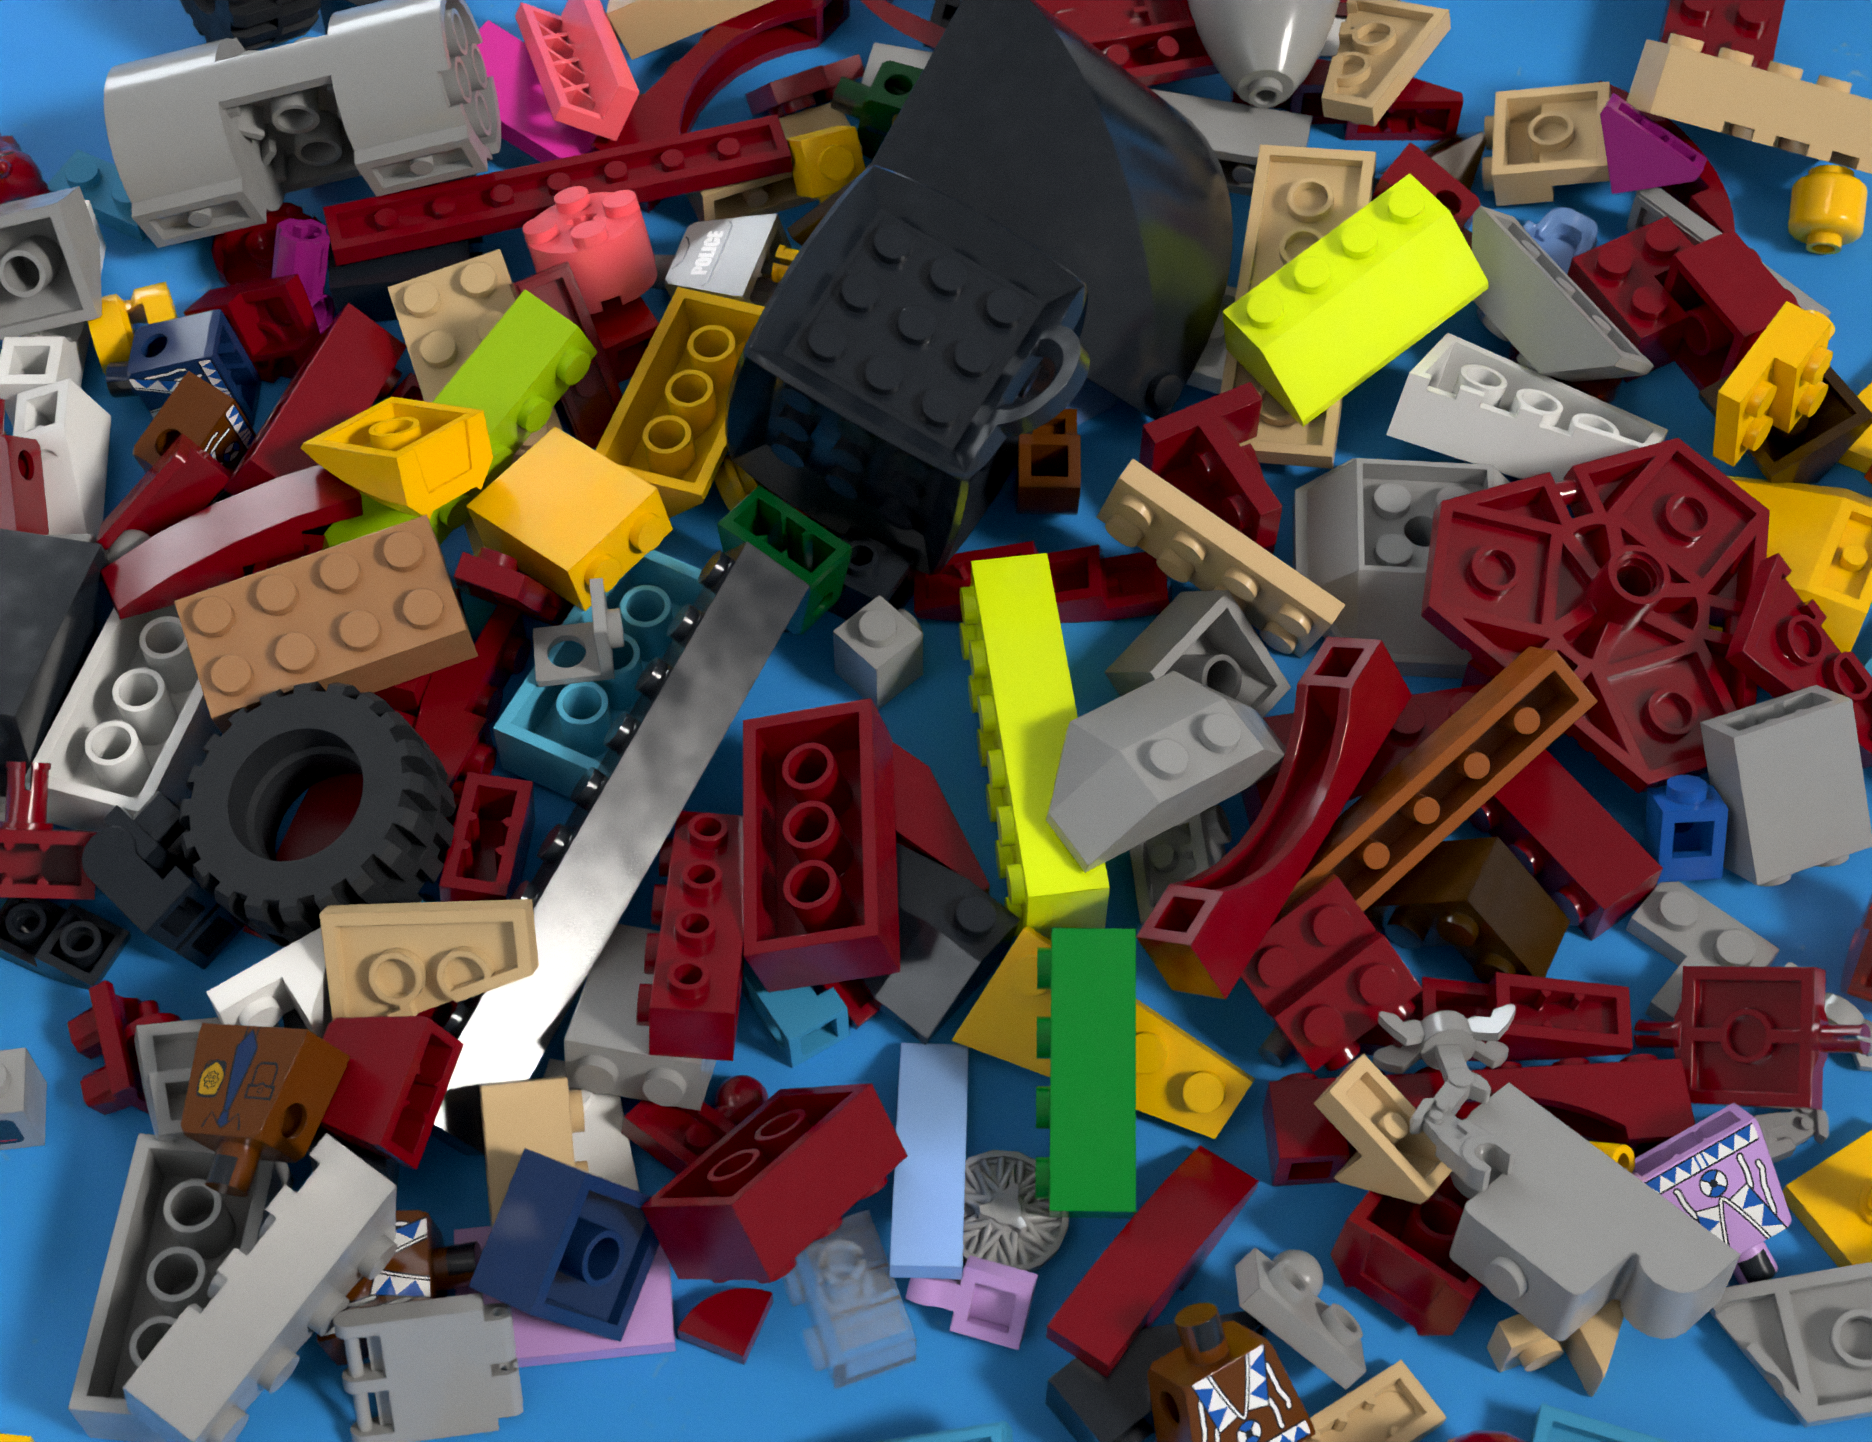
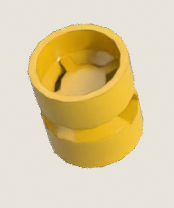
(114, 329)

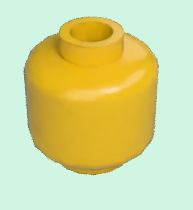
(1827, 209)

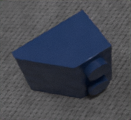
(568, 1247)

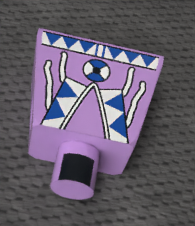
(1725, 1183)

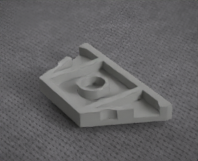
(1808, 1339)

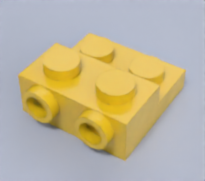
(1774, 382)

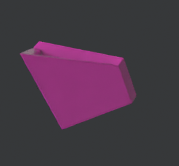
(1643, 152)

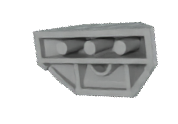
(1544, 310)
(1154, 764)

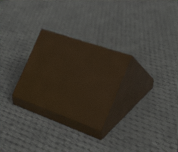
(1814, 441)

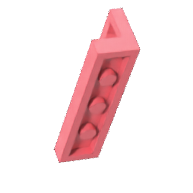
(580, 66)

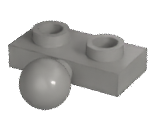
(1285, 1300)

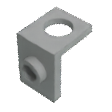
(595, 636)

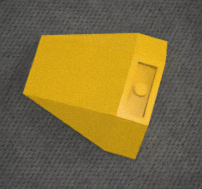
(1826, 544)

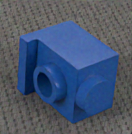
(1686, 829)

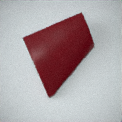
(269, 320)

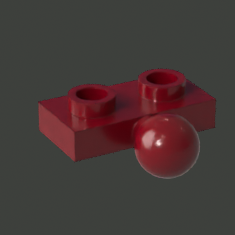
(681, 1134)

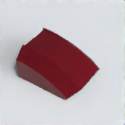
(1403, 1262)

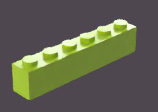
(516, 381)

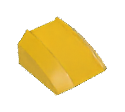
(408, 453)

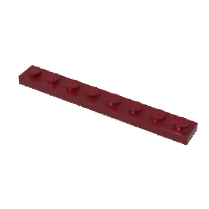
(516, 195)

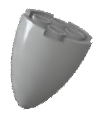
(1263, 44)

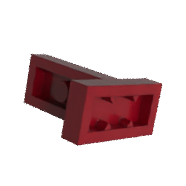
(1210, 440)

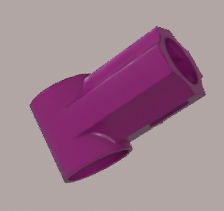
(304, 250)

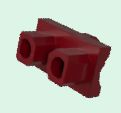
(110, 1031)

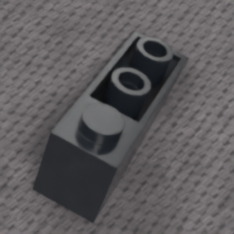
(1119, 1405)

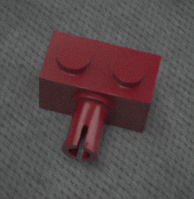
(488, 839)
(32, 854)

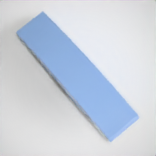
(931, 1179)

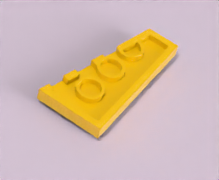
(1174, 1071)

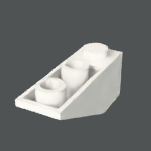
(74, 453)

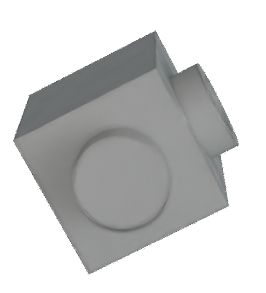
(879, 651)

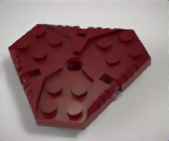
(1616, 591)

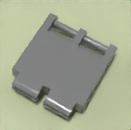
(433, 1368)

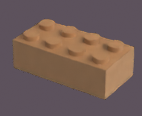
(342, 615)

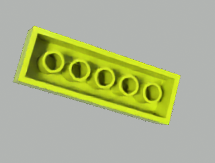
(1024, 710)

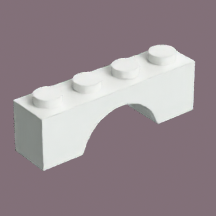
(45, 355)

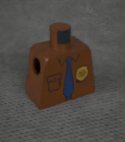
(257, 1097)

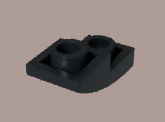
(59, 942)

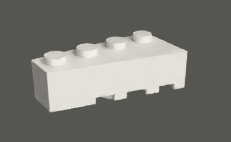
(1509, 415)

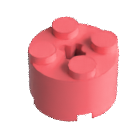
(600, 239)

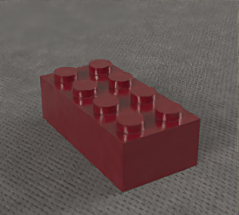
(819, 847)

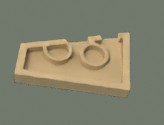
(1379, 55)
(423, 953)

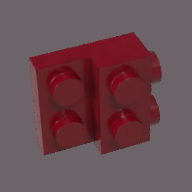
(1327, 976)

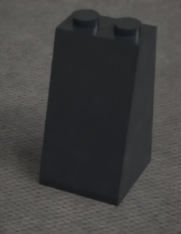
(48, 625)

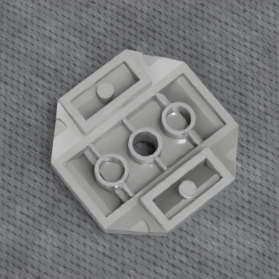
(1360, 544)

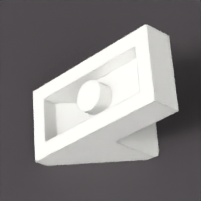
(277, 985)

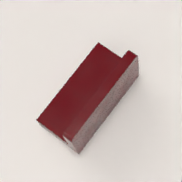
(169, 492)

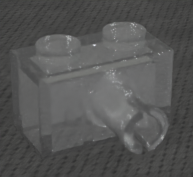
(852, 1305)

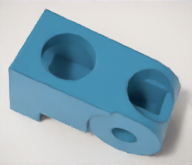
(797, 1017)

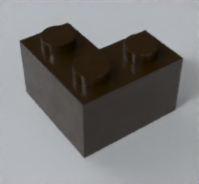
(1479, 903)

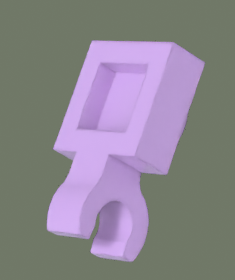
(987, 1302)

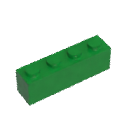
(1091, 1073)

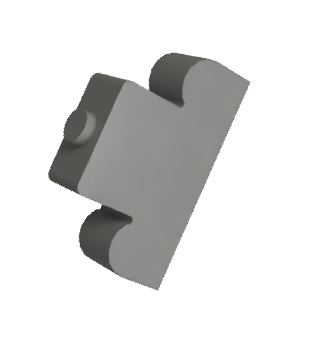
(1581, 1232)

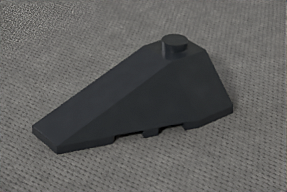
(948, 945)

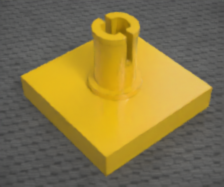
(1837, 1202)

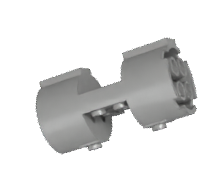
(224, 131)

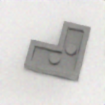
(1692, 934)

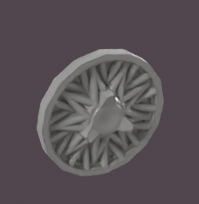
(1002, 1215)

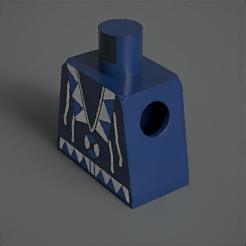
(192, 343)

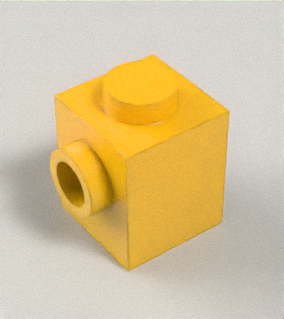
(825, 161)

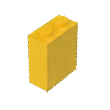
(570, 516)

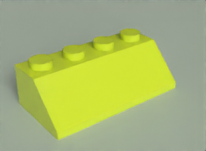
(1354, 300)

